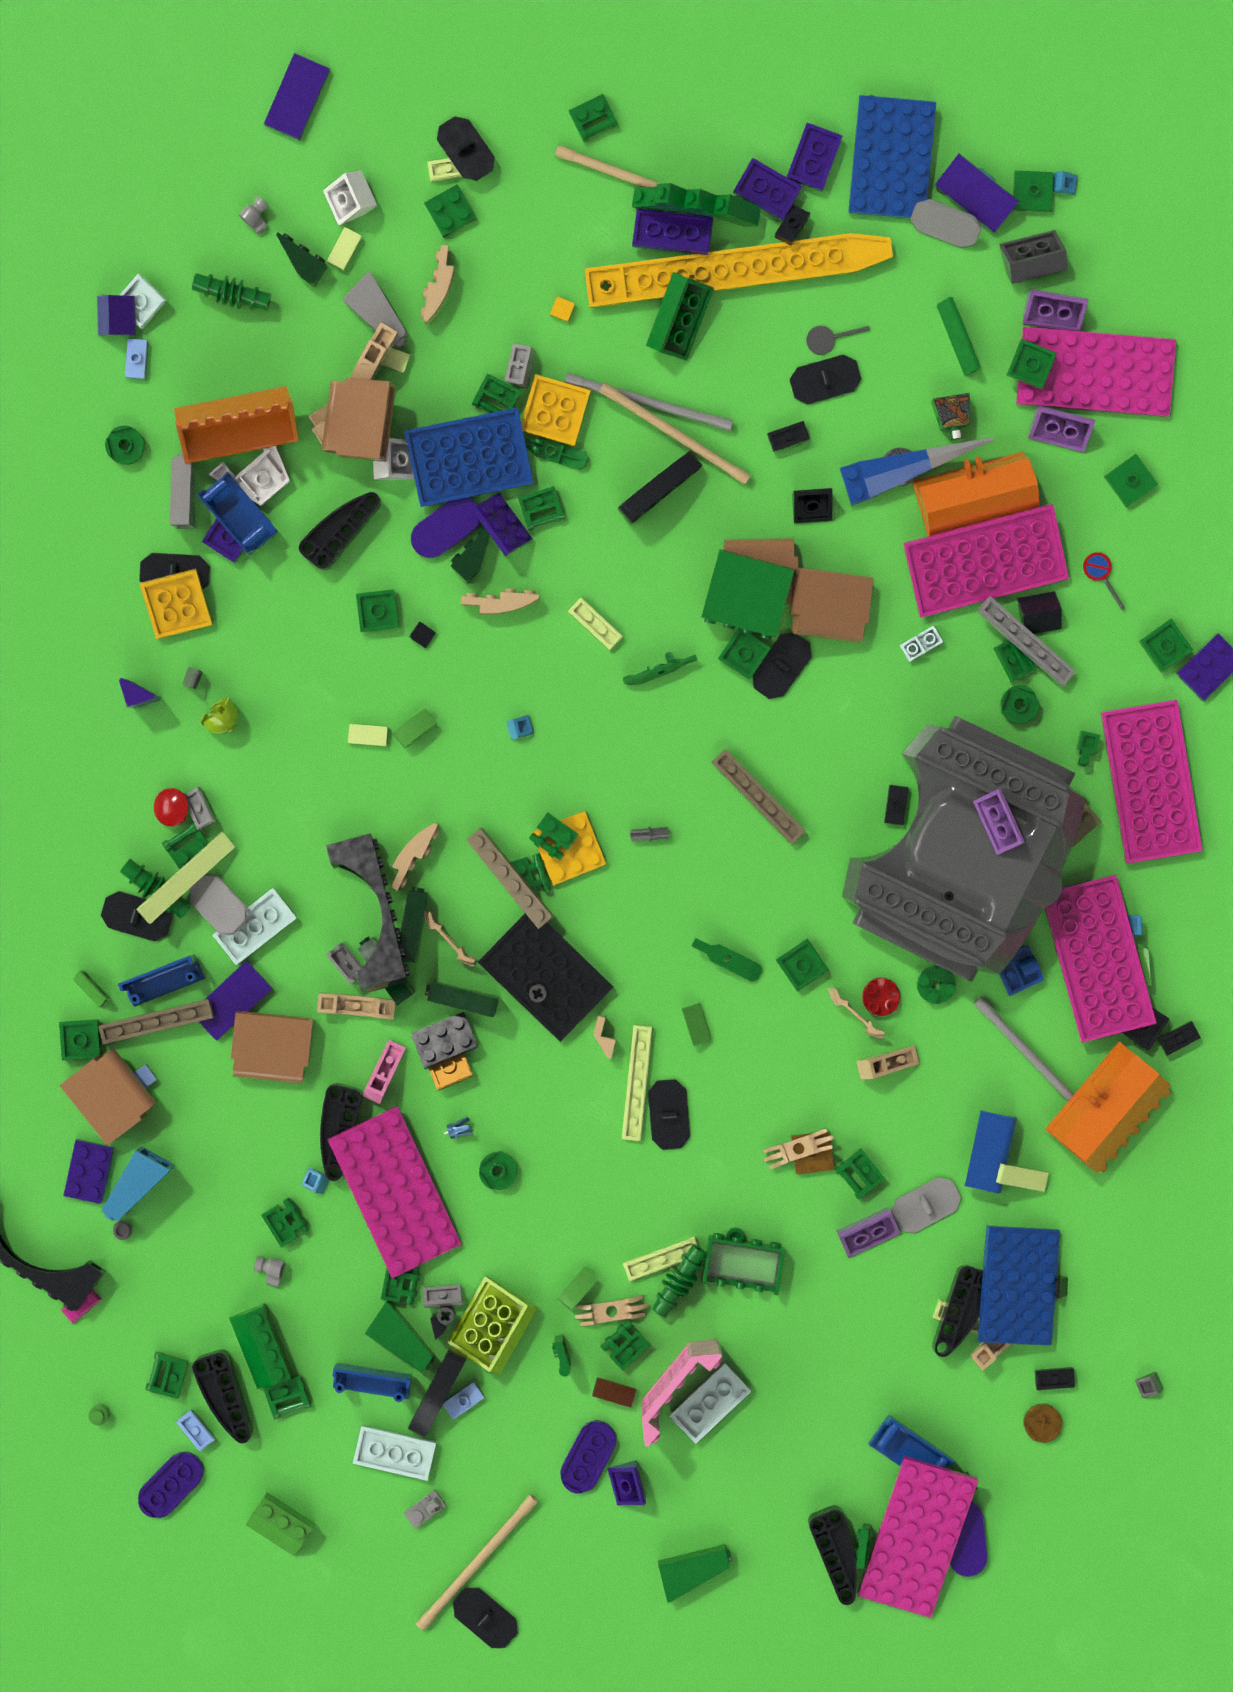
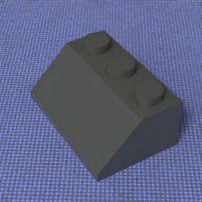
(1034, 256)

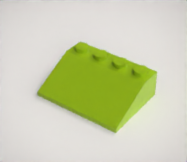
(492, 1325)

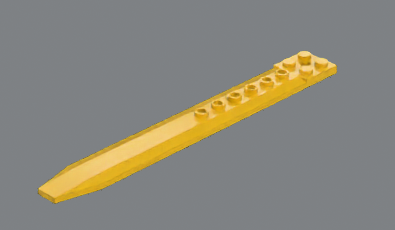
(738, 267)

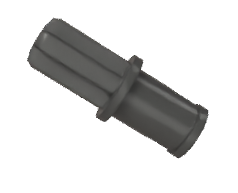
(649, 834)

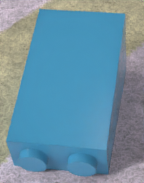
(138, 1178)

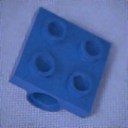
(1021, 972)

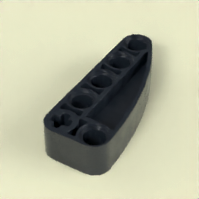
(659, 487)
(332, 527)
(333, 1121)
(968, 1310)
(437, 1391)
(215, 1393)
(840, 1545)

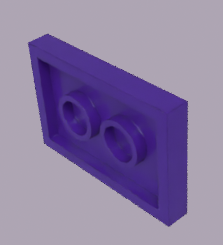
(814, 156)
(767, 189)
(502, 524)
(222, 542)
(1208, 667)
(88, 1171)

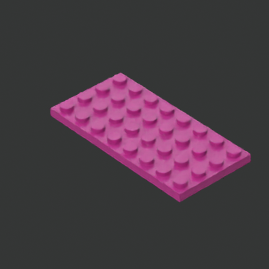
(1103, 372)
(986, 560)
(1151, 781)
(1099, 960)
(394, 1191)
(917, 1536)

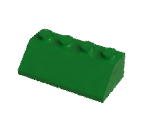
(679, 316)
(261, 1346)

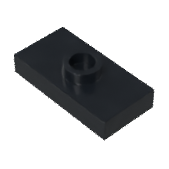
(792, 225)
(788, 436)
(896, 804)
(1178, 1038)
(1054, 1378)

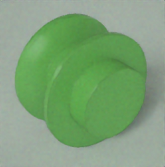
(98, 1414)

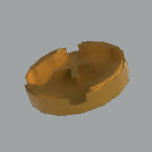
(1042, 1423)

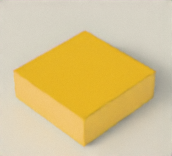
(562, 309)

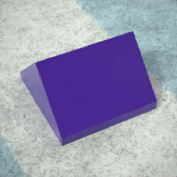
(116, 315)
(135, 695)
(627, 1484)

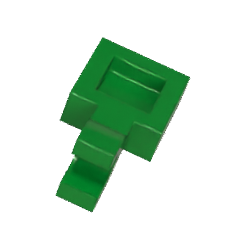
(1088, 744)

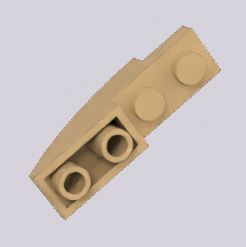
(437, 292)
(374, 353)
(508, 601)
(416, 847)

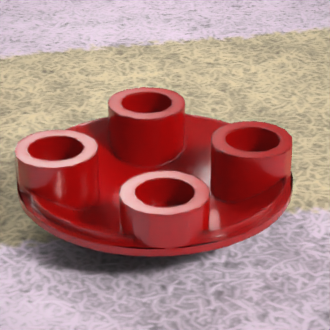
(171, 807)
(881, 996)

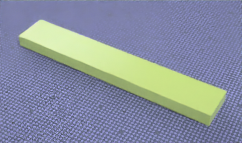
(185, 878)
(637, 1082)

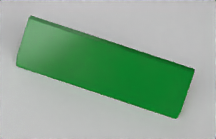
(958, 336)

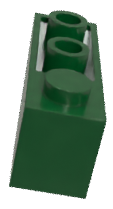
(306, 265)
(472, 558)

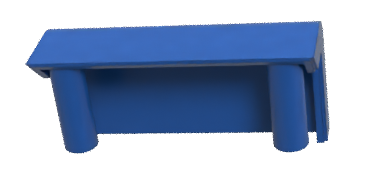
(238, 514)
(163, 980)
(990, 1149)
(371, 1381)
(898, 1440)

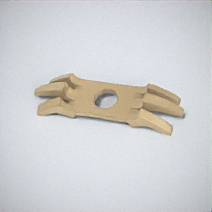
(462, 956)
(869, 1028)
(788, 1153)
(600, 1315)

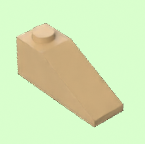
(887, 1062)

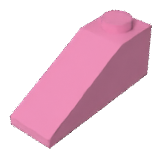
(384, 1072)

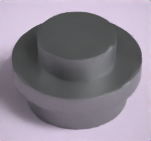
(122, 1230)

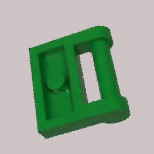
(590, 112)
(498, 391)
(538, 502)
(187, 852)
(866, 1171)
(560, 1350)
(172, 1378)
(284, 1391)

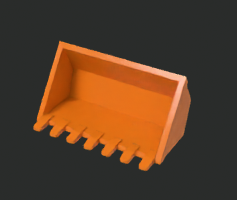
(236, 424)
(977, 493)
(1109, 1107)

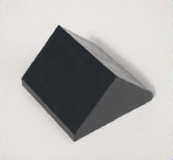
(812, 505)
(1040, 612)

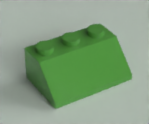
(280, 1524)

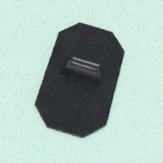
(465, 148)
(825, 379)
(161, 565)
(782, 665)
(121, 915)
(669, 1114)
(485, 1617)

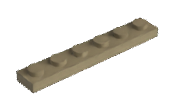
(758, 796)
(510, 878)
(156, 1021)

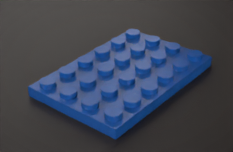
(891, 156)
(468, 457)
(1018, 1285)

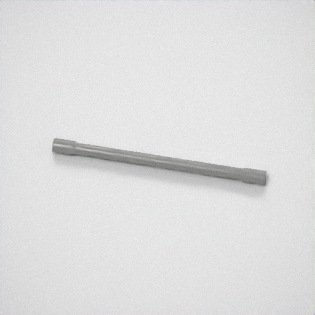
(715, 421)
(988, 1011)

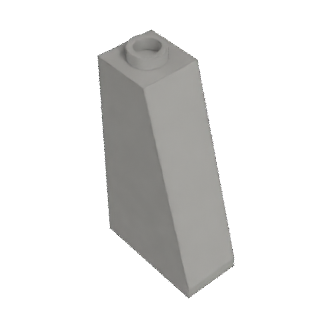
(372, 307)
(182, 494)

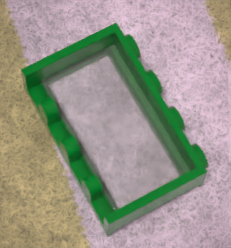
(743, 1263)

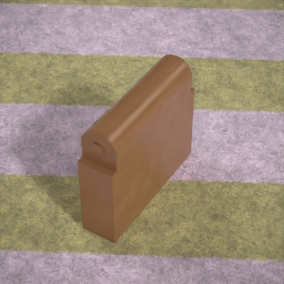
(359, 419)
(770, 550)
(830, 604)
(271, 1046)
(108, 1095)

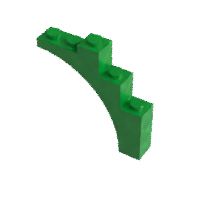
(697, 201)

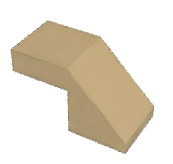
(606, 1043)

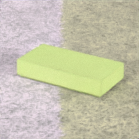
(344, 249)
(396, 360)
(367, 735)

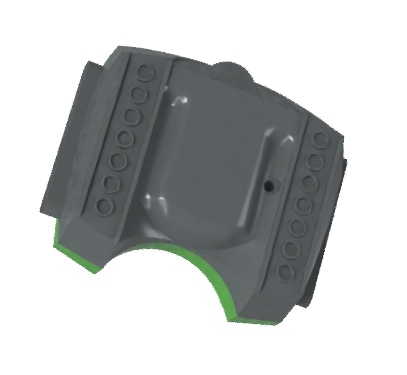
(943, 883)

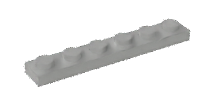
(1026, 641)

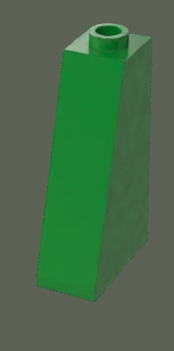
(399, 1337)
(692, 1569)

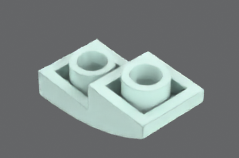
(921, 643)

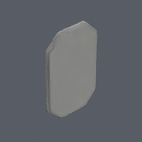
(946, 223)
(218, 904)
(926, 1205)

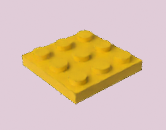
(555, 410)
(176, 603)
(580, 857)

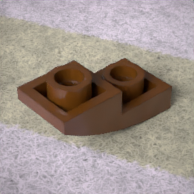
(614, 1392)

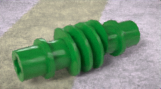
(231, 292)
(150, 885)
(680, 1281)

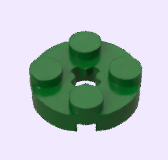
(116, 438)
(1024, 714)
(933, 995)
(496, 1181)

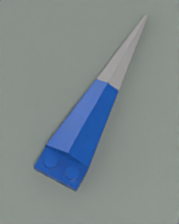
(878, 475)

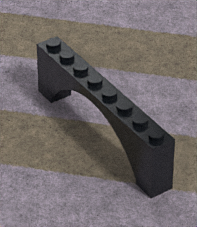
(386, 964)
(67, 1285)

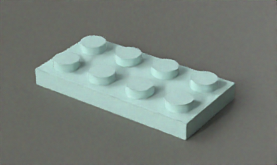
(264, 920)
(710, 1402)
(394, 1452)

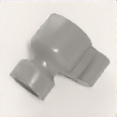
(252, 215)
(272, 1268)

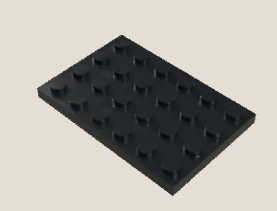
(544, 957)

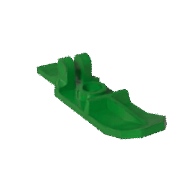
(562, 454)
(659, 670)
(737, 964)

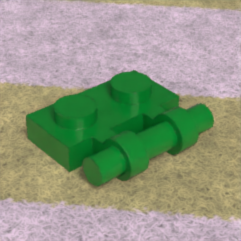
(557, 831)
(524, 868)
(279, 1224)
(394, 1289)
(629, 1349)

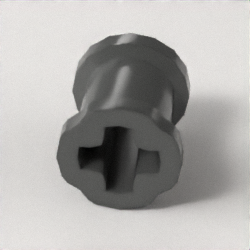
(540, 998)
(445, 1320)

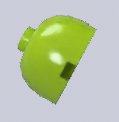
(221, 717)

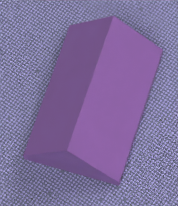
(1054, 310)
(1061, 428)
(999, 821)
(868, 1232)

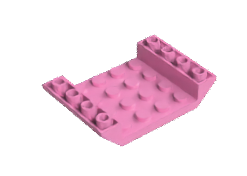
(706, 1353)

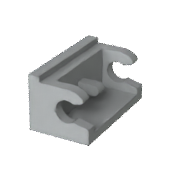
(520, 365)
(345, 962)

